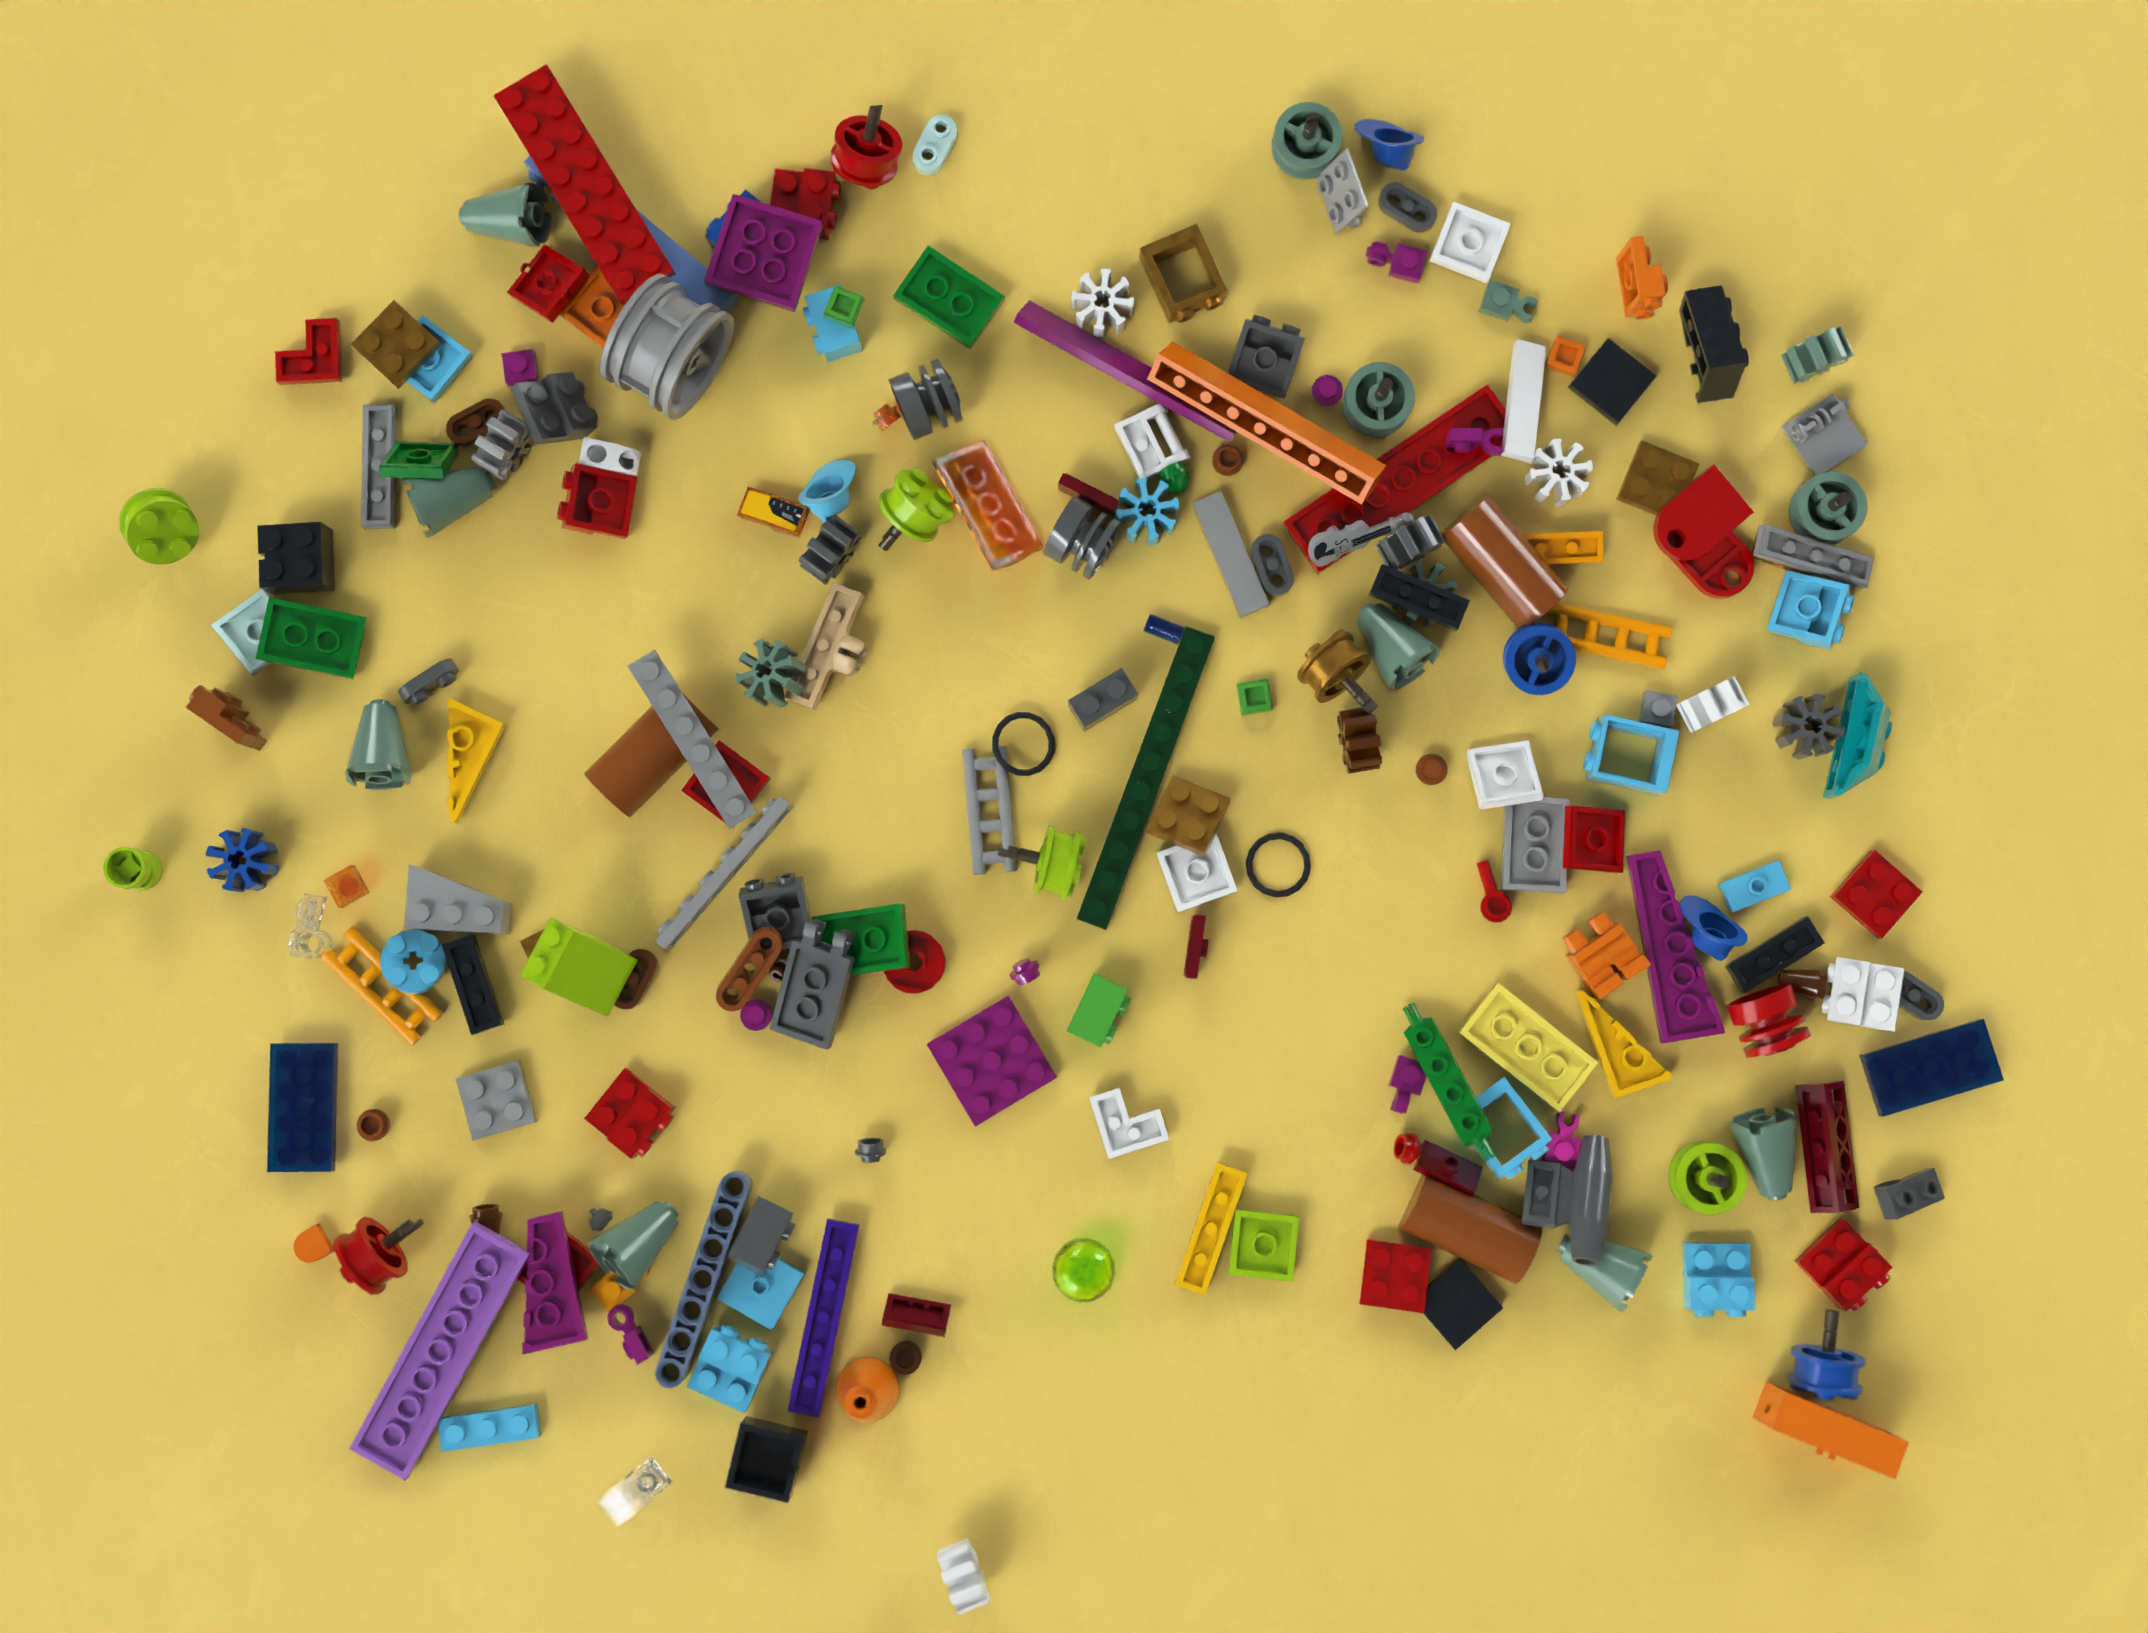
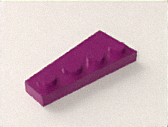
(551, 1288)

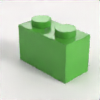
(1098, 1010)

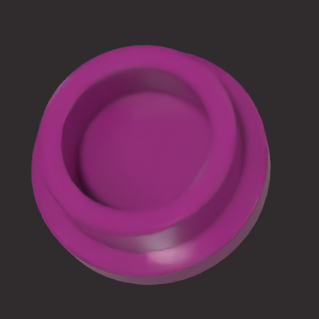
(1327, 390)
(1025, 971)
(756, 1014)

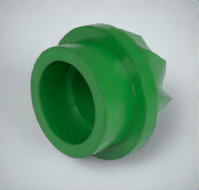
(1176, 477)

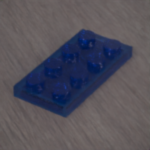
(1931, 1067)
(302, 1107)

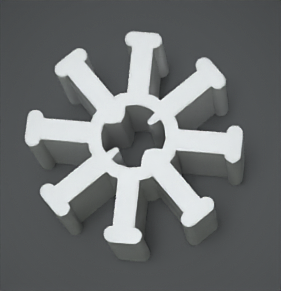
(1091, 311)
(1569, 480)
(1712, 704)
(963, 1576)

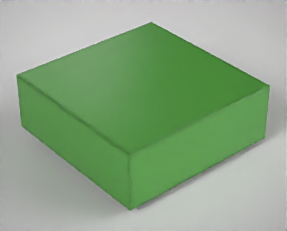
(843, 307)
(1254, 697)

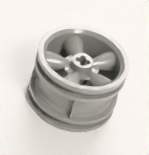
(666, 346)

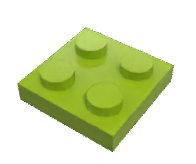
(1263, 1245)

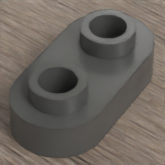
(1409, 205)
(1272, 566)
(439, 675)
(1913, 992)

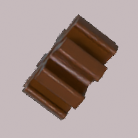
(1359, 740)

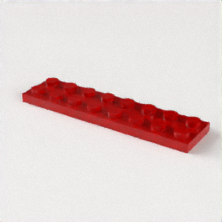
(583, 182)
(1412, 474)

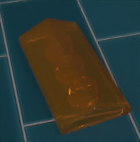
(988, 505)

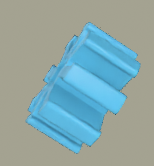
(1158, 514)

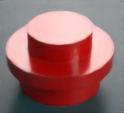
(1407, 1148)

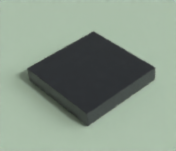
(1612, 381)
(1459, 1304)

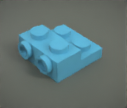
(1811, 610)
(1718, 1278)
(730, 1367)

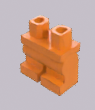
(1605, 957)

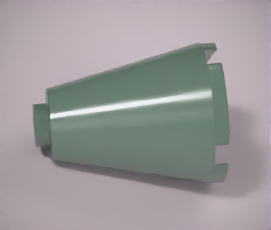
(509, 215)
(448, 499)
(1395, 645)
(379, 749)
(1767, 1148)
(634, 1243)
(1615, 1275)

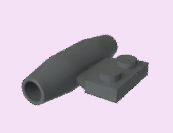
(1578, 1198)

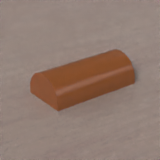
(1504, 562)
(640, 761)
(1471, 1229)

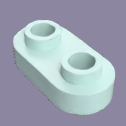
(936, 143)

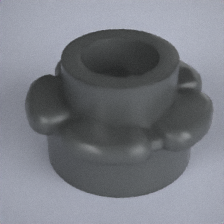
(870, 1150)

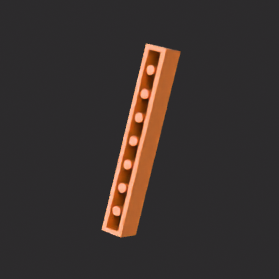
(1266, 422)

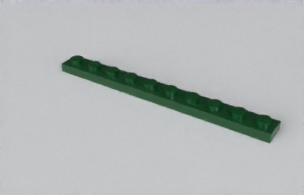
(1145, 778)

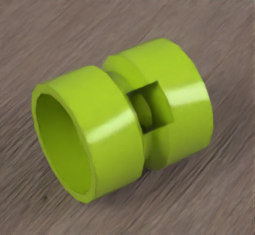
(132, 868)

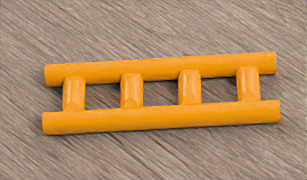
(1624, 625)
(362, 984)

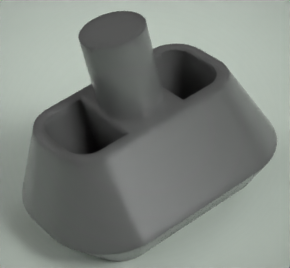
(600, 1219)

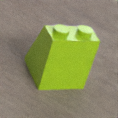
(578, 967)

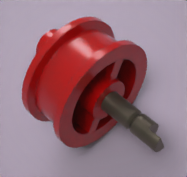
(866, 149)
(372, 1254)

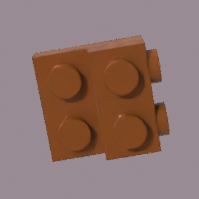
(226, 715)

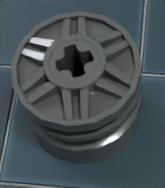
(926, 399)
(1082, 538)

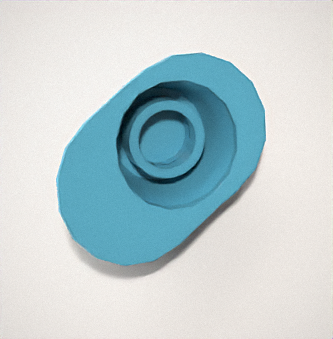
(828, 489)

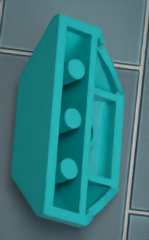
(1866, 726)

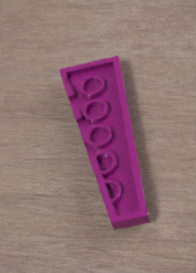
(1675, 977)

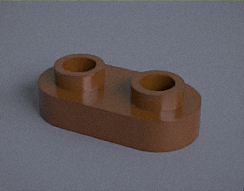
(473, 417)
(638, 980)

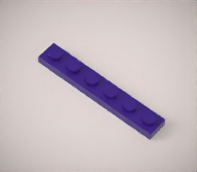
(823, 1317)

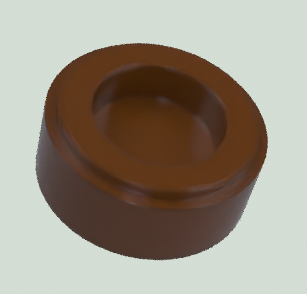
(905, 1357)

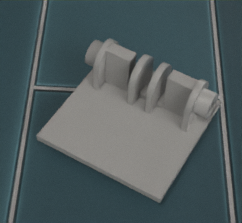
(1342, 193)
(1825, 434)

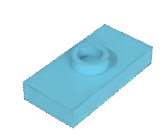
(1754, 886)

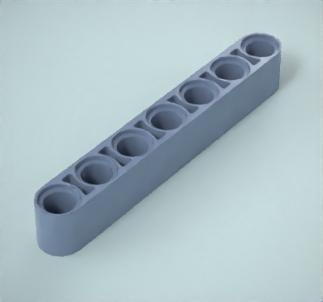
(693, 1289)

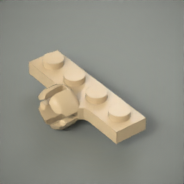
(830, 646)

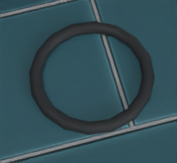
(995, 744)
(1260, 887)

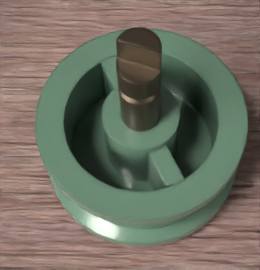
(1306, 140)
(1378, 399)
(1828, 507)

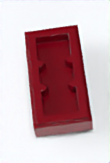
(1088, 494)
(1196, 947)
(1448, 1168)
(916, 1315)

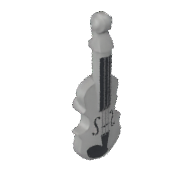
(1333, 543)

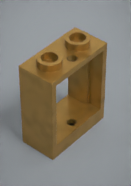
(1169, 247)

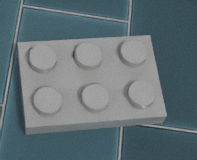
(1534, 846)

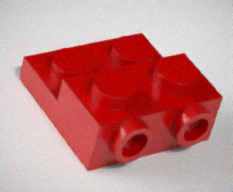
(808, 194)
(597, 501)
(631, 1114)
(1844, 1266)

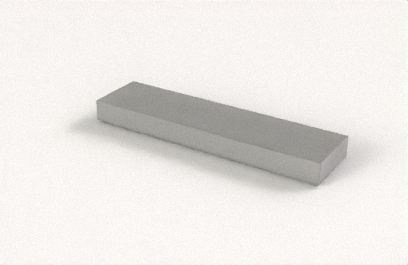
(378, 492)
(1230, 554)
(1813, 556)

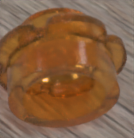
(886, 416)

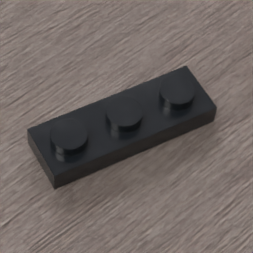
(1419, 597)
(1774, 954)
(473, 984)

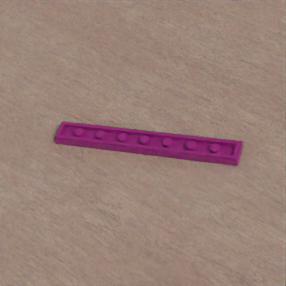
(1111, 362)

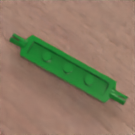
(1448, 1082)

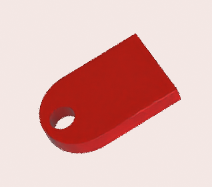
(1701, 515)
(1709, 570)

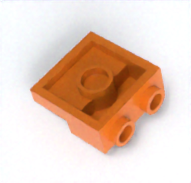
(1640, 284)

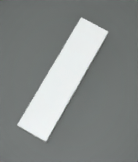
(1523, 400)

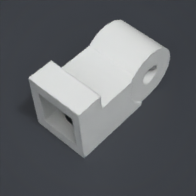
(610, 456)

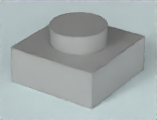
(1658, 709)

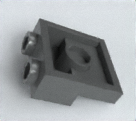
(1266, 355)
(555, 408)
(776, 905)

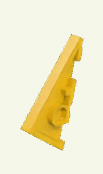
(471, 743)
(1622, 1059)

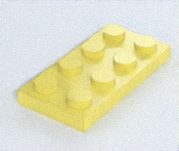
(1527, 1047)

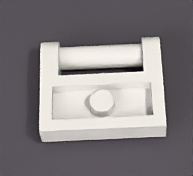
(1142, 445)

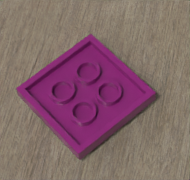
(763, 253)
(991, 1060)

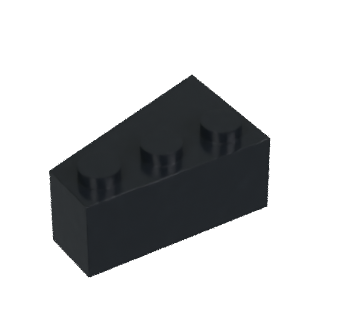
(1714, 341)

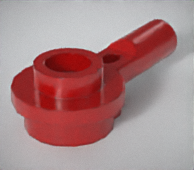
(1495, 905)

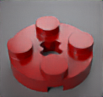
(923, 977)

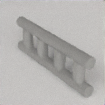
(976, 826)

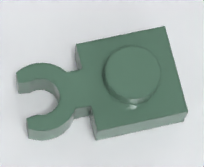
(1502, 301)

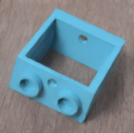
(1662, 759)
(1535, 1150)

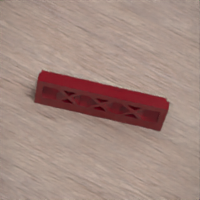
(1824, 1147)

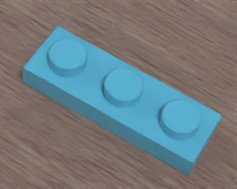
(489, 1427)

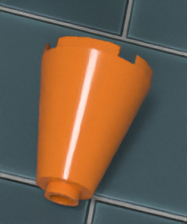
(867, 1389)

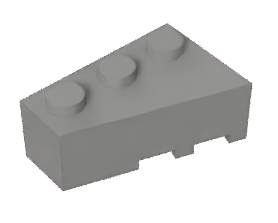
(451, 906)

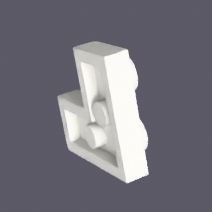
(1123, 1133)

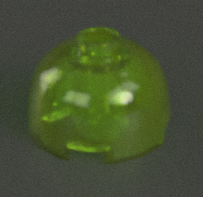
(1098, 1268)

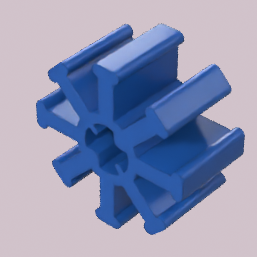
(237, 872)

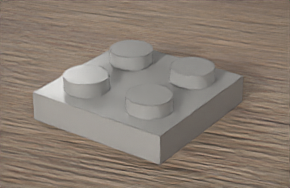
(496, 1100)

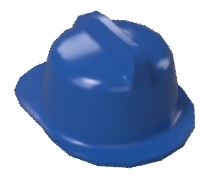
(1389, 143)
(1711, 928)

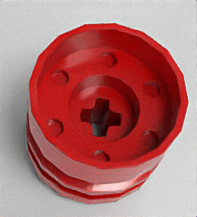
(1768, 1020)

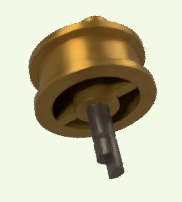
(1336, 668)

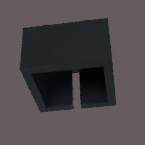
(296, 558)
(766, 1459)

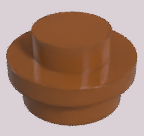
(1227, 460)
(1431, 769)
(373, 1125)

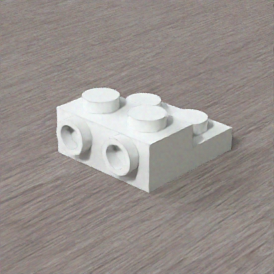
(1863, 994)

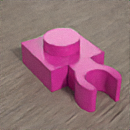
(1563, 1146)

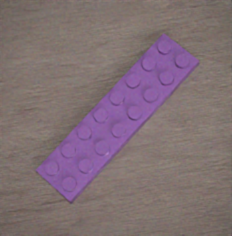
(440, 1350)

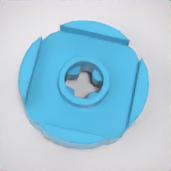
(399, 974)

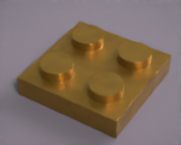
(396, 344)
(1655, 477)
(1188, 815)

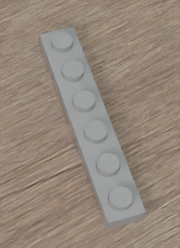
(692, 739)
(714, 882)

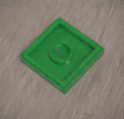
(419, 460)

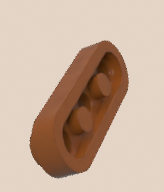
(747, 981)

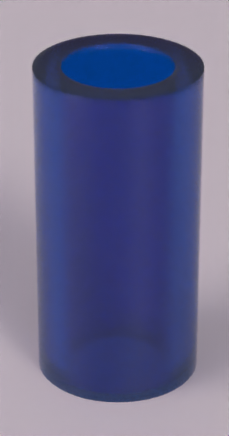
(1164, 629)

